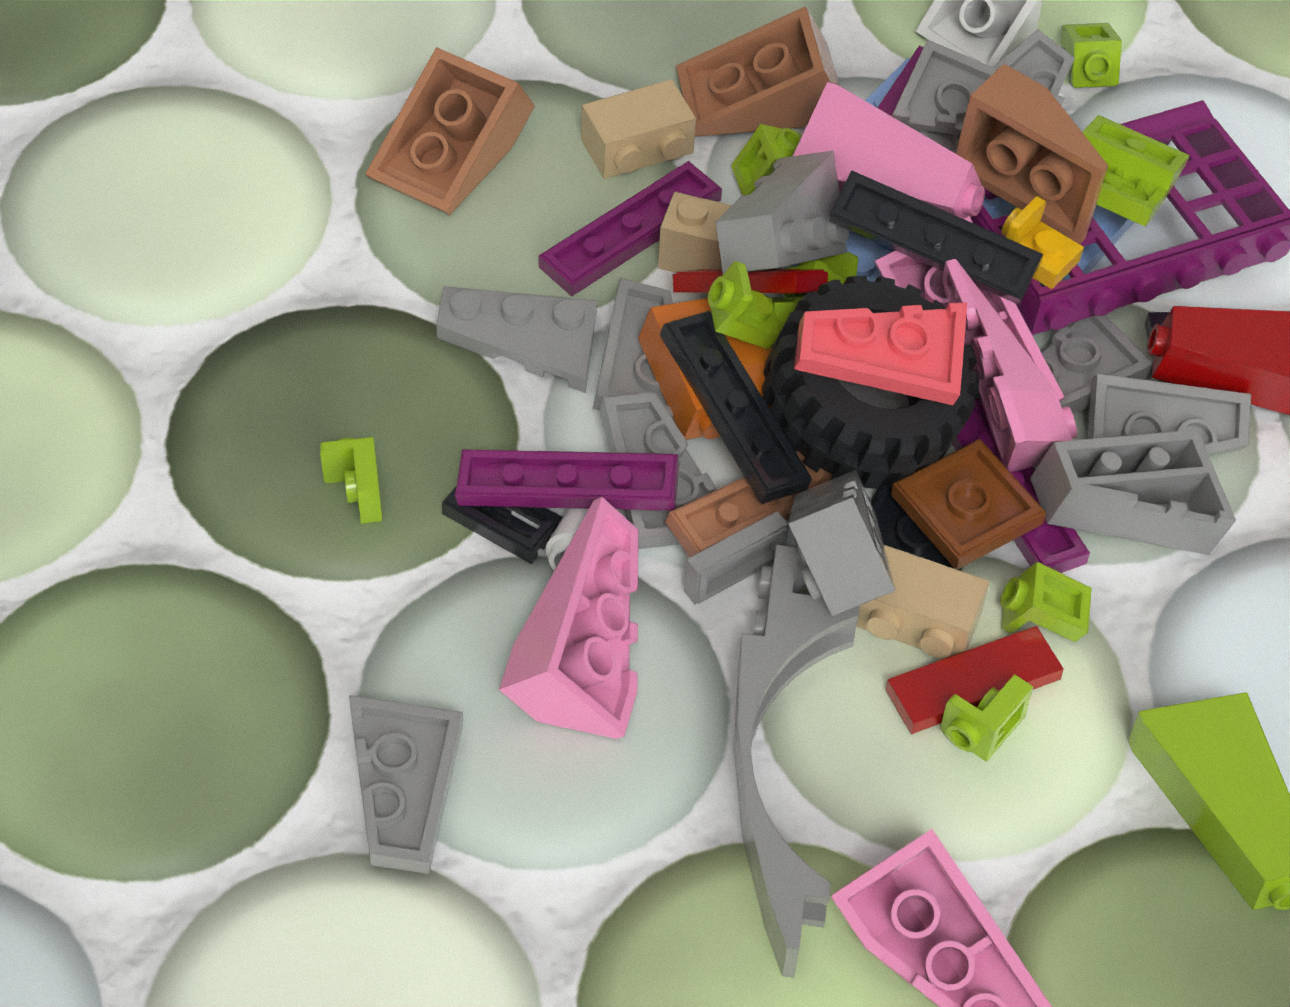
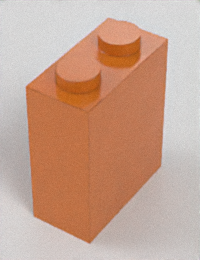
(678, 394)

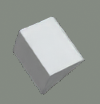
(981, 27)

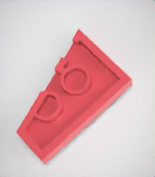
(892, 351)

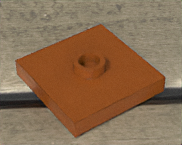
(968, 504)

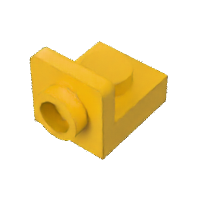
(1058, 250)

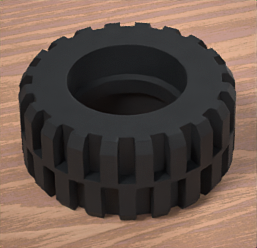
(839, 429)

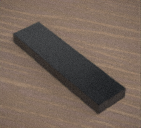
(935, 236)
(735, 408)

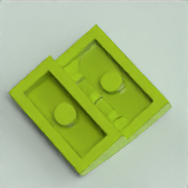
(1137, 172)

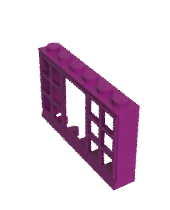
(1235, 184)

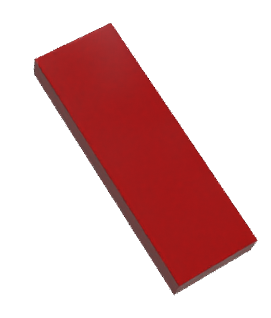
(760, 280)
(923, 692)

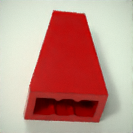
(1226, 352)

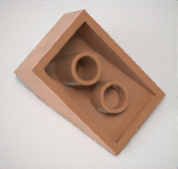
(759, 78)
(450, 132)
(1032, 148)

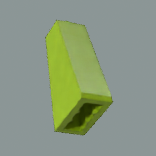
(1226, 788)

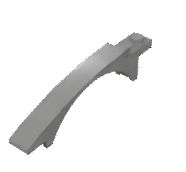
(783, 646)

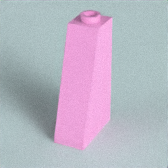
(890, 153)

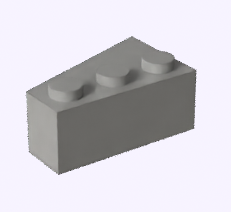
(785, 216)
(1136, 489)
(840, 544)

